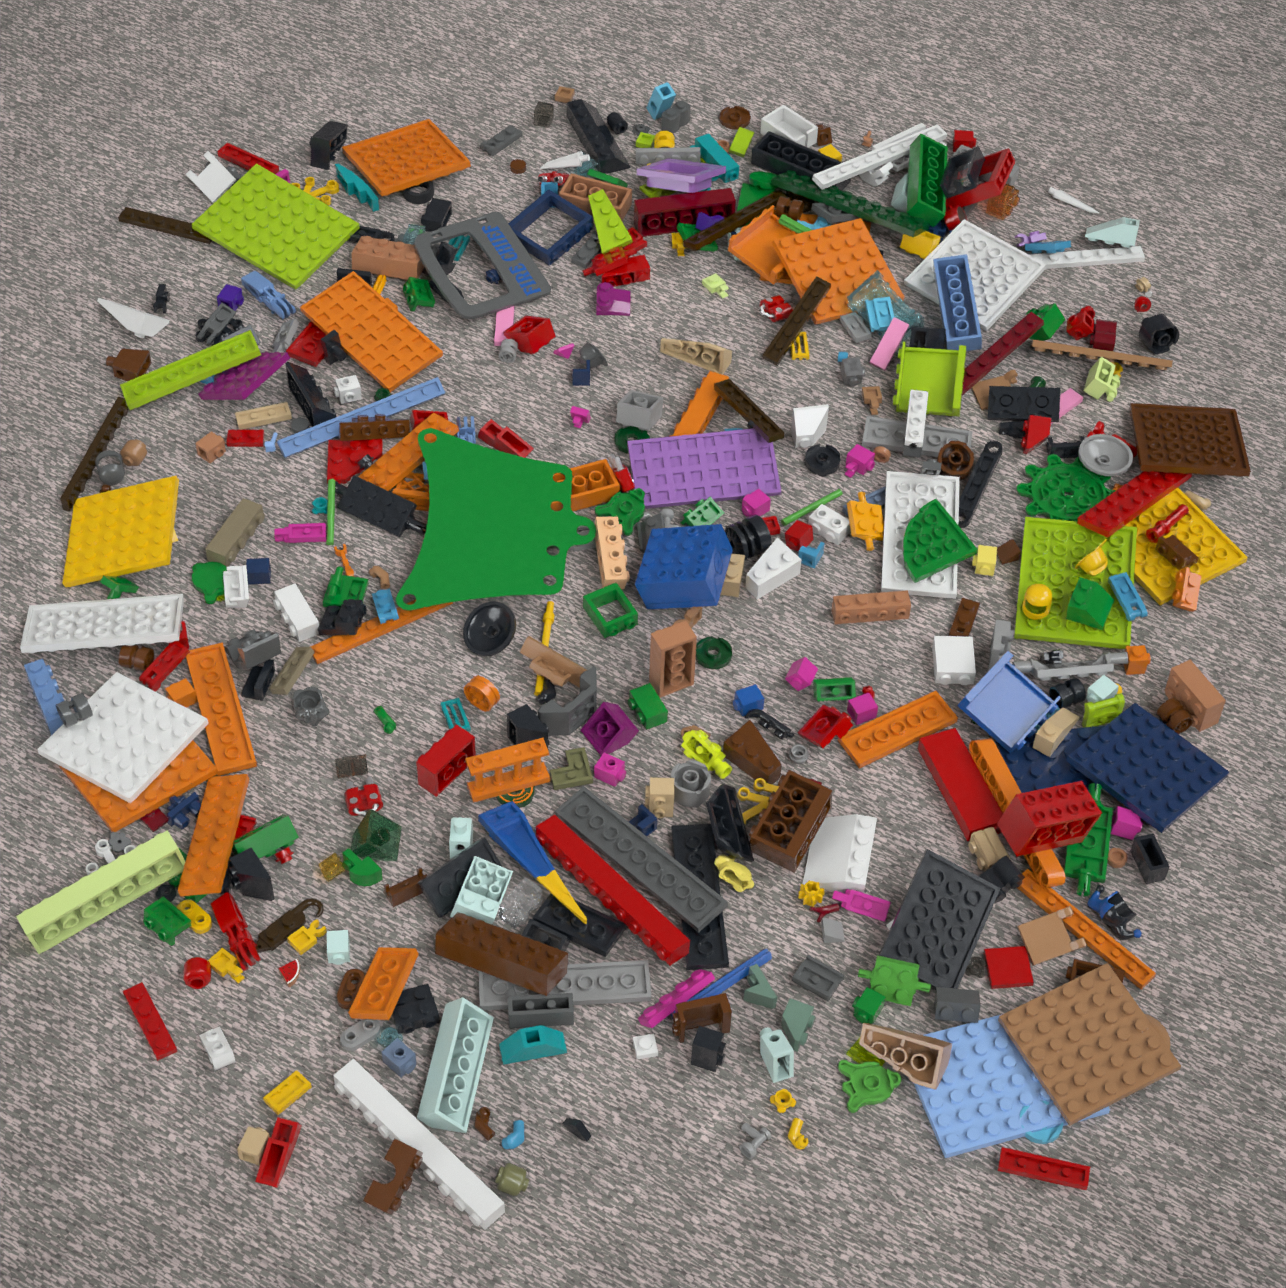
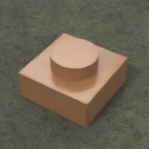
(564, 94)

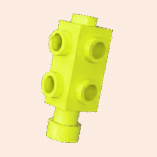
(708, 754)

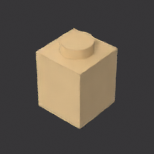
(253, 1145)

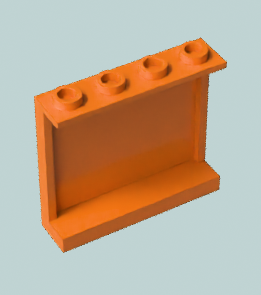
(755, 246)

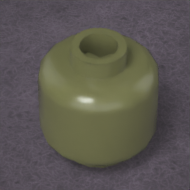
(511, 1179)

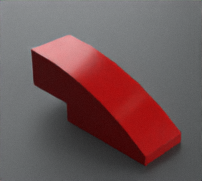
(504, 439)
(278, 1152)

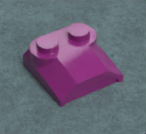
(612, 300)

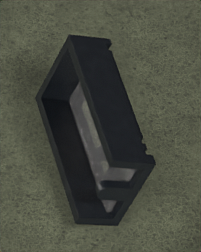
(962, 172)

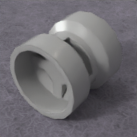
(508, 350)

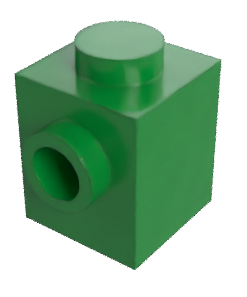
(868, 1006)

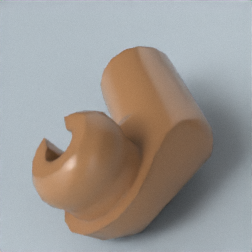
(382, 574)

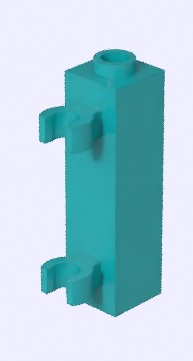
(716, 155)

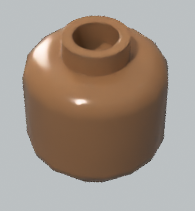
(133, 452)

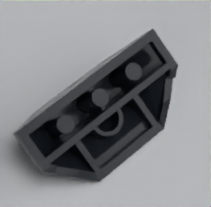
(728, 823)

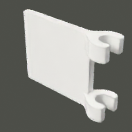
(213, 179)

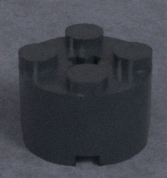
(1158, 333)

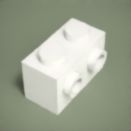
(829, 524)

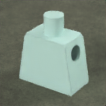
(460, 833)
(774, 1046)

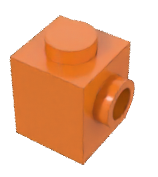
(1137, 660)
(182, 693)

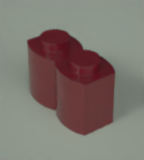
(1104, 335)

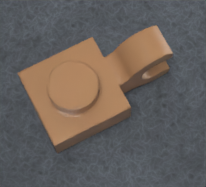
(872, 396)
(692, 616)

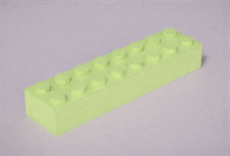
(102, 892)

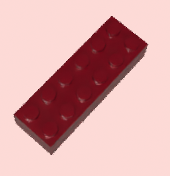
(663, 213)

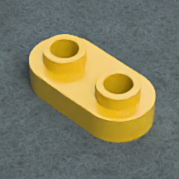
(195, 914)

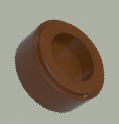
(518, 166)

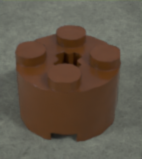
(959, 451)

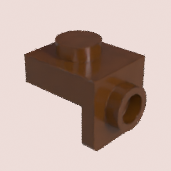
(824, 135)

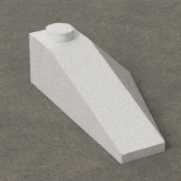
(135, 320)

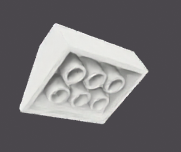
(841, 853)

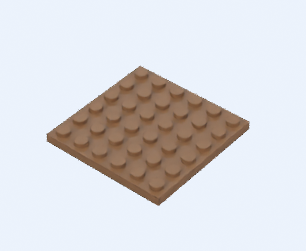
(1089, 1043)

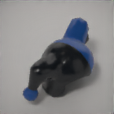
(1114, 913)

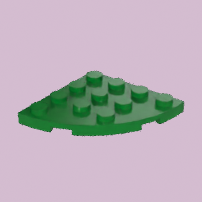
(934, 542)

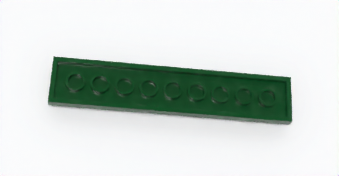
(851, 204)

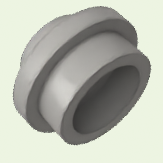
(798, 749)

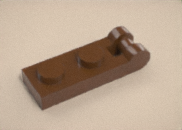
(964, 618)

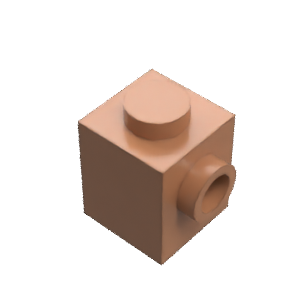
(210, 447)

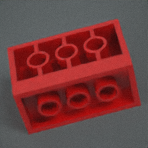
(1049, 818)

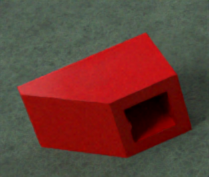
(1036, 432)

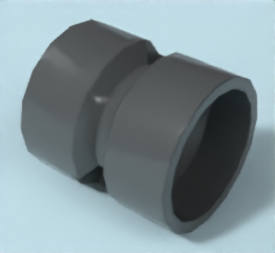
(80, 706)

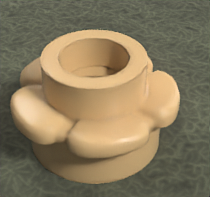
(1143, 284)

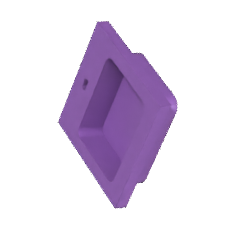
(680, 175)

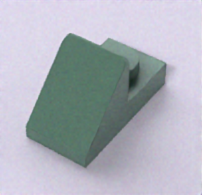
(760, 990)

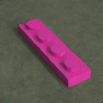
(682, 993)

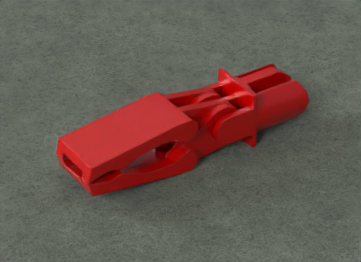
(233, 924)

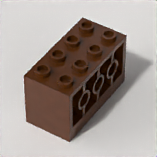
(790, 820)

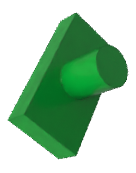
(118, 585)

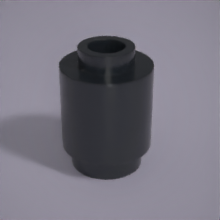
(617, 123)

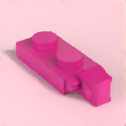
(301, 533)
(863, 904)

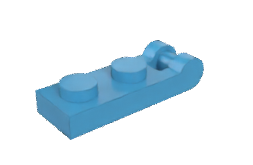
(1127, 596)
(385, 605)

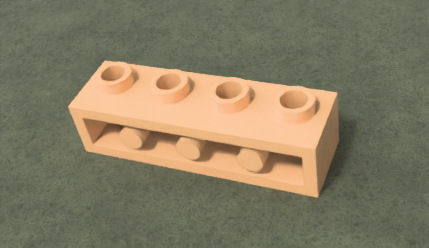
(610, 552)

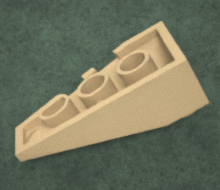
(698, 353)

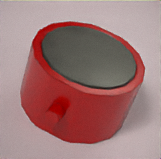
(954, 216)

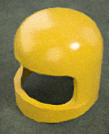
(1039, 596)

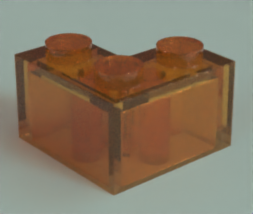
(1003, 204)

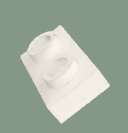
(217, 1048)

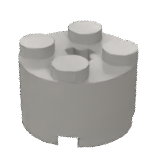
(691, 783)

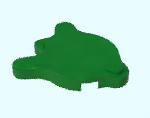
(626, 506)
(209, 580)

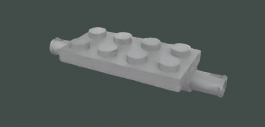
(1100, 666)

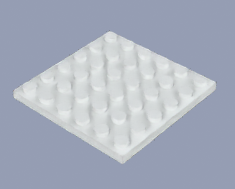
(996, 270)
(126, 739)

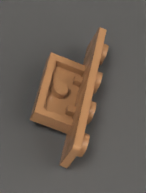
(551, 664)

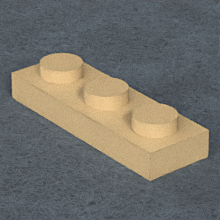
(263, 415)

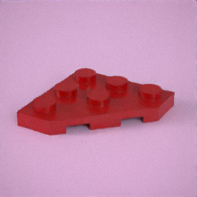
(345, 455)

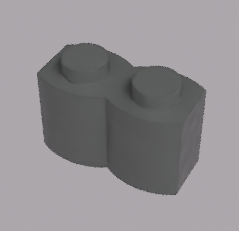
(676, 117)

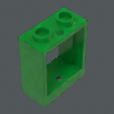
(604, 596)

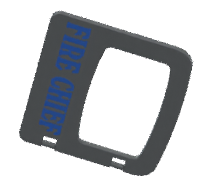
(504, 251)

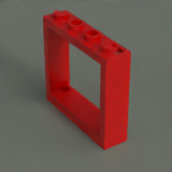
(1001, 164)

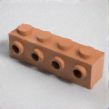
(871, 607)

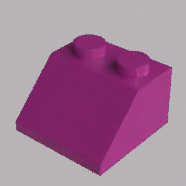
(609, 729)

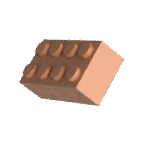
(579, 188)
(386, 258)
(672, 658)

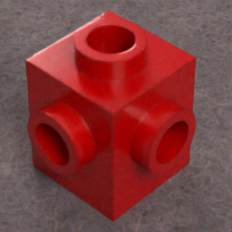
(1080, 325)

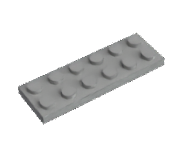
(891, 435)

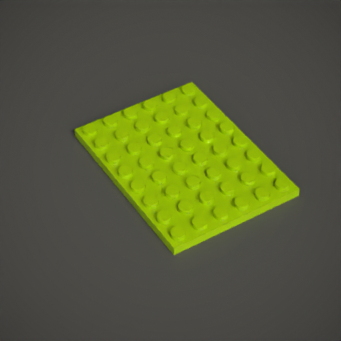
(275, 226)
(1049, 558)

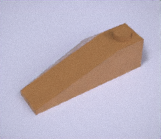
(913, 1054)

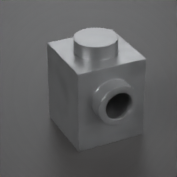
(852, 371)

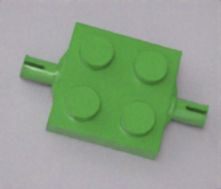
(895, 980)

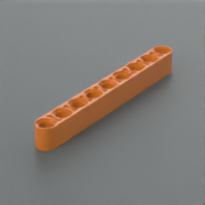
(1004, 788)

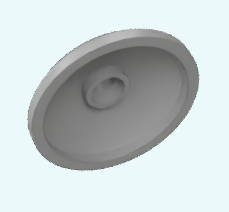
(1105, 455)

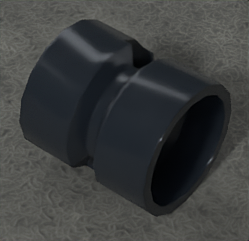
(1070, 692)

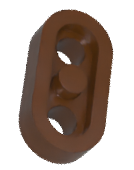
(348, 989)

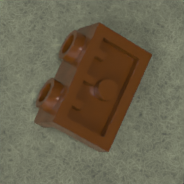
(1176, 552)

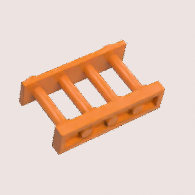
(509, 781)

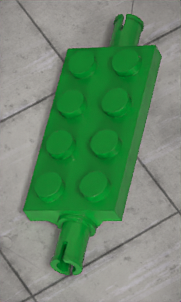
(1089, 858)

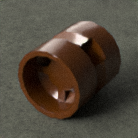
(795, 208)
(136, 657)
(1175, 715)

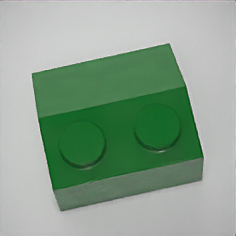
(1089, 604)

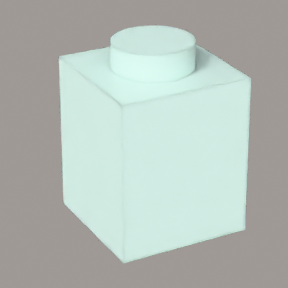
(1101, 690)
(338, 947)

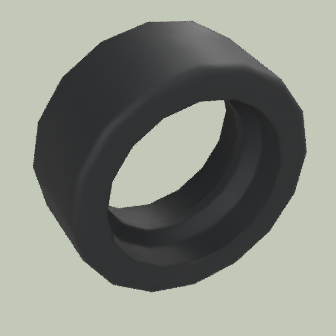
(422, 197)

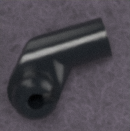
(548, 694)

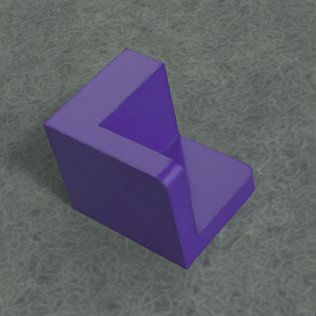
(705, 221)

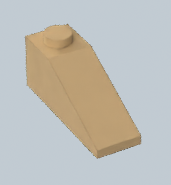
(1054, 731)

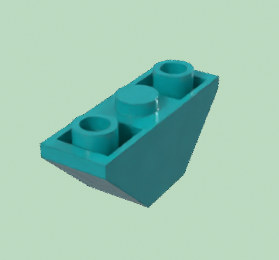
(532, 1044)

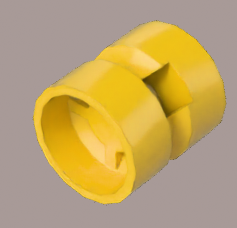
(664, 139)

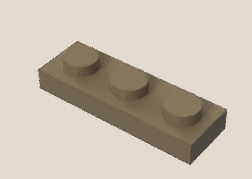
(291, 670)

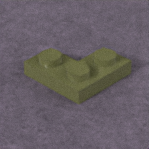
(576, 773)

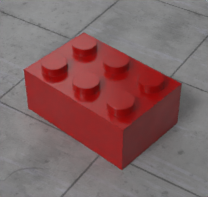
(445, 760)

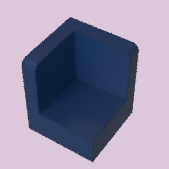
(581, 377)
(258, 571)
(645, 821)

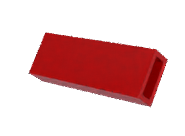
(960, 782)

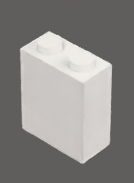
(953, 660)

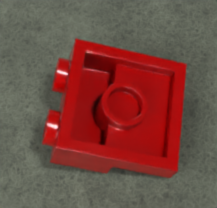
(825, 726)

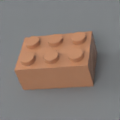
(1195, 694)

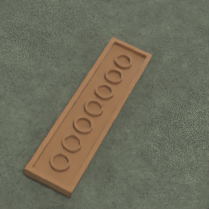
(1090, 353)

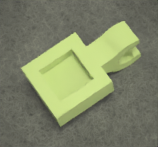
(715, 284)

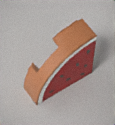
(290, 972)

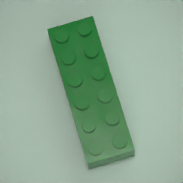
(925, 174)

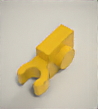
(677, 243)
(225, 963)

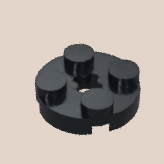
(819, 467)

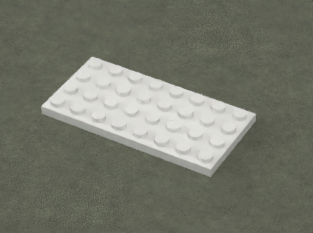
(903, 499)
(102, 623)

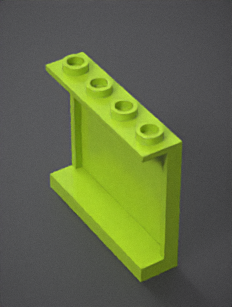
(933, 371)

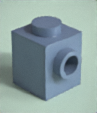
(399, 1058)

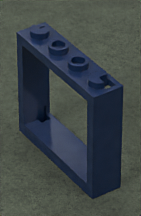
(564, 244)

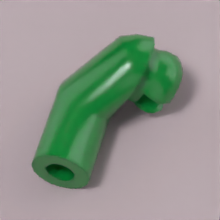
(387, 721)

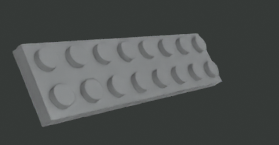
(587, 981)

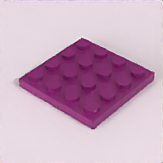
(245, 378)

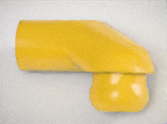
(795, 1136)

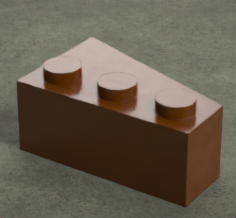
(752, 754)

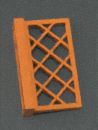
(416, 495)

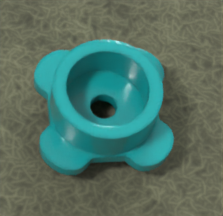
(319, 505)

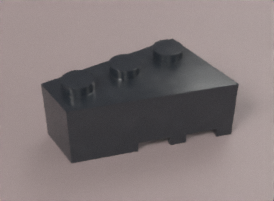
(326, 143)

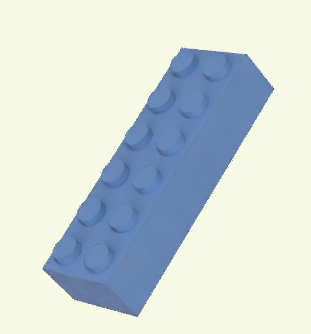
(957, 302)

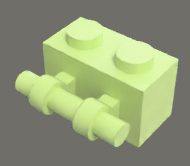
(1101, 380)

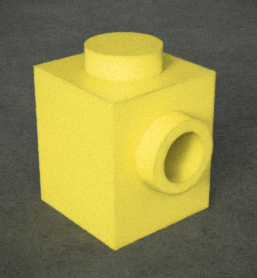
(985, 560)

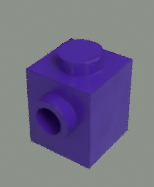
(231, 297)

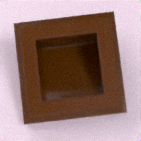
(1008, 552)

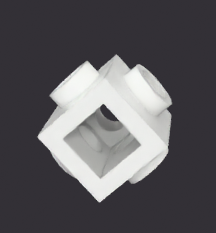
(347, 389)

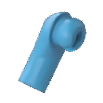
(516, 1138)

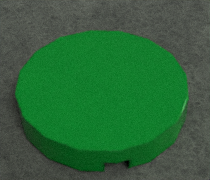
(763, 179)

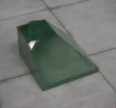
(376, 838)

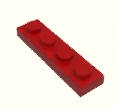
(245, 159)
(150, 1021)
(1044, 1168)

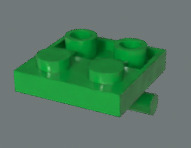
(344, 588)

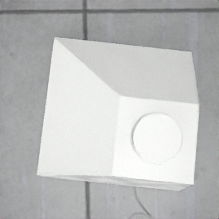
(808, 424)

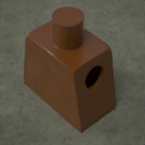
(129, 363)

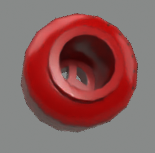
(197, 972)

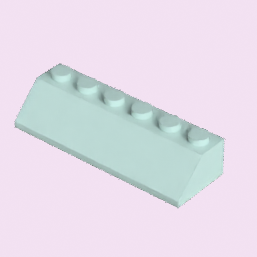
(455, 1066)

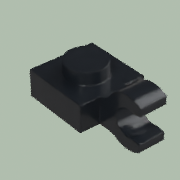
(162, 297)
(1052, 657)

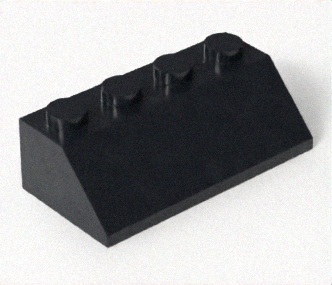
(308, 395)

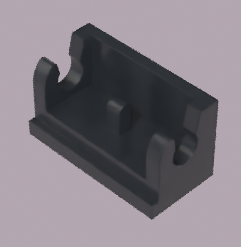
(1064, 449)

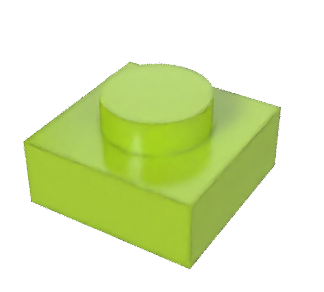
(645, 140)

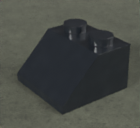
(250, 876)

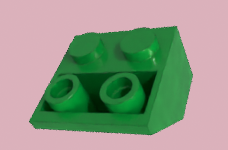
(1052, 321)

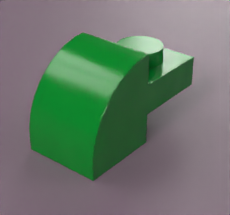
(361, 872)

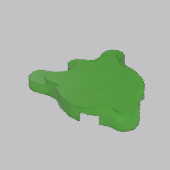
(867, 1083)

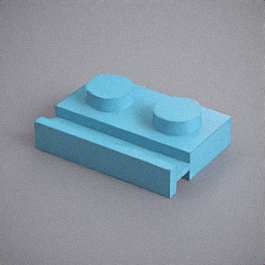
(879, 313)

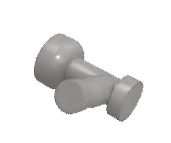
(668, 515)
(749, 1148)

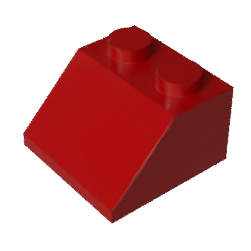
(531, 333)

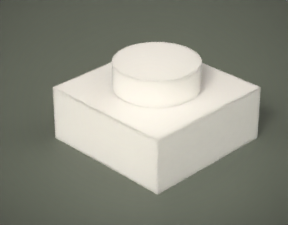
(645, 1046)

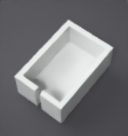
(790, 126)

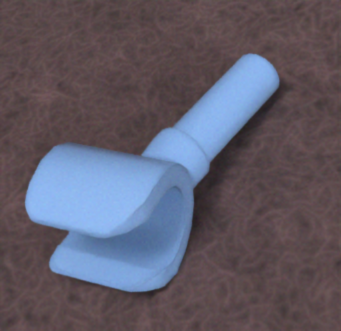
(270, 445)

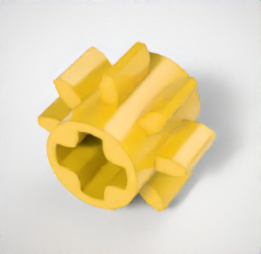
(811, 893)

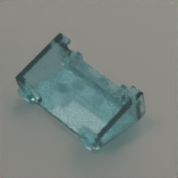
(877, 288)

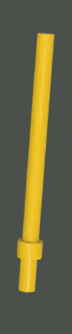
(548, 620)

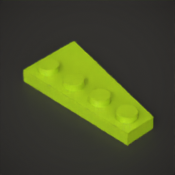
(608, 223)

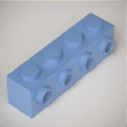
(45, 692)

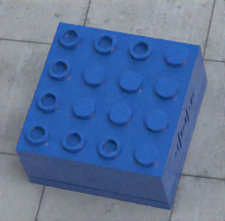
(684, 567)

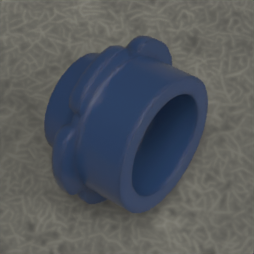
(492, 276)

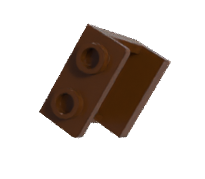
(702, 1013)

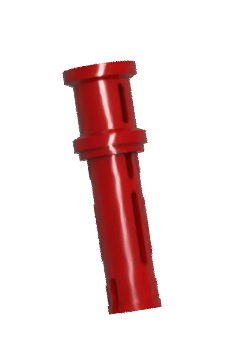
(1163, 527)

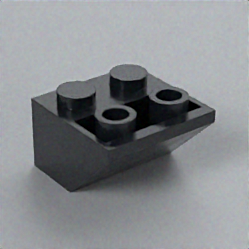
(927, 337)
(525, 726)

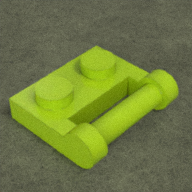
(1103, 711)

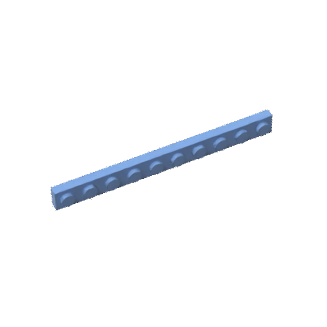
(388, 406)

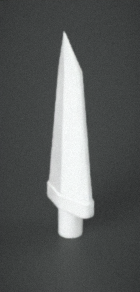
(572, 160)
(1061, 195)

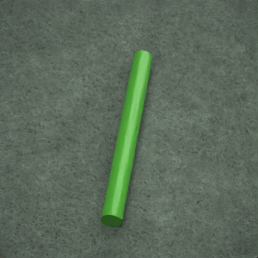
(813, 506)
(330, 512)

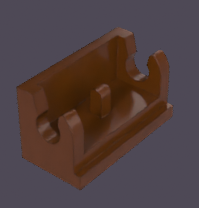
(404, 890)

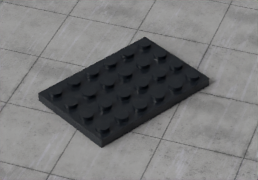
(940, 920)

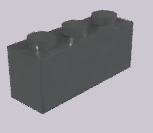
(541, 1010)

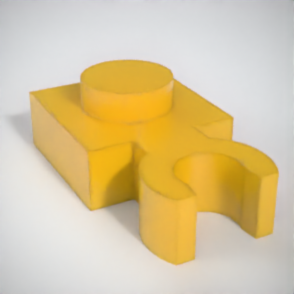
(305, 938)

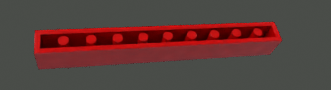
(613, 890)

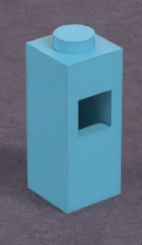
(660, 100)

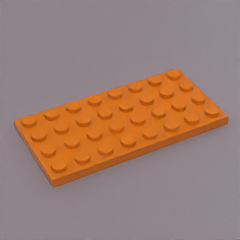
(372, 331)

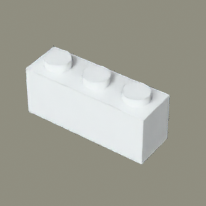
(296, 612)

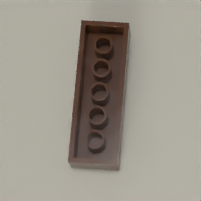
(501, 953)

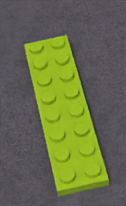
(190, 370)

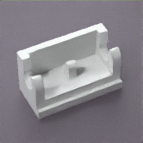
(236, 587)

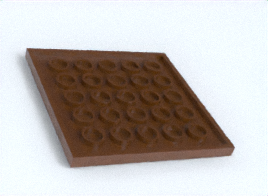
(1189, 440)

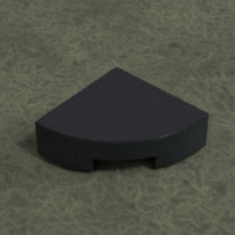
(577, 1128)

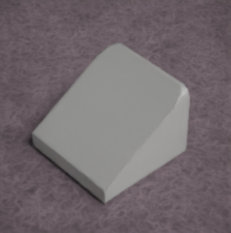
(832, 931)

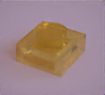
(331, 867)

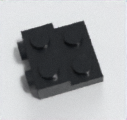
(343, 619)
(415, 1010)

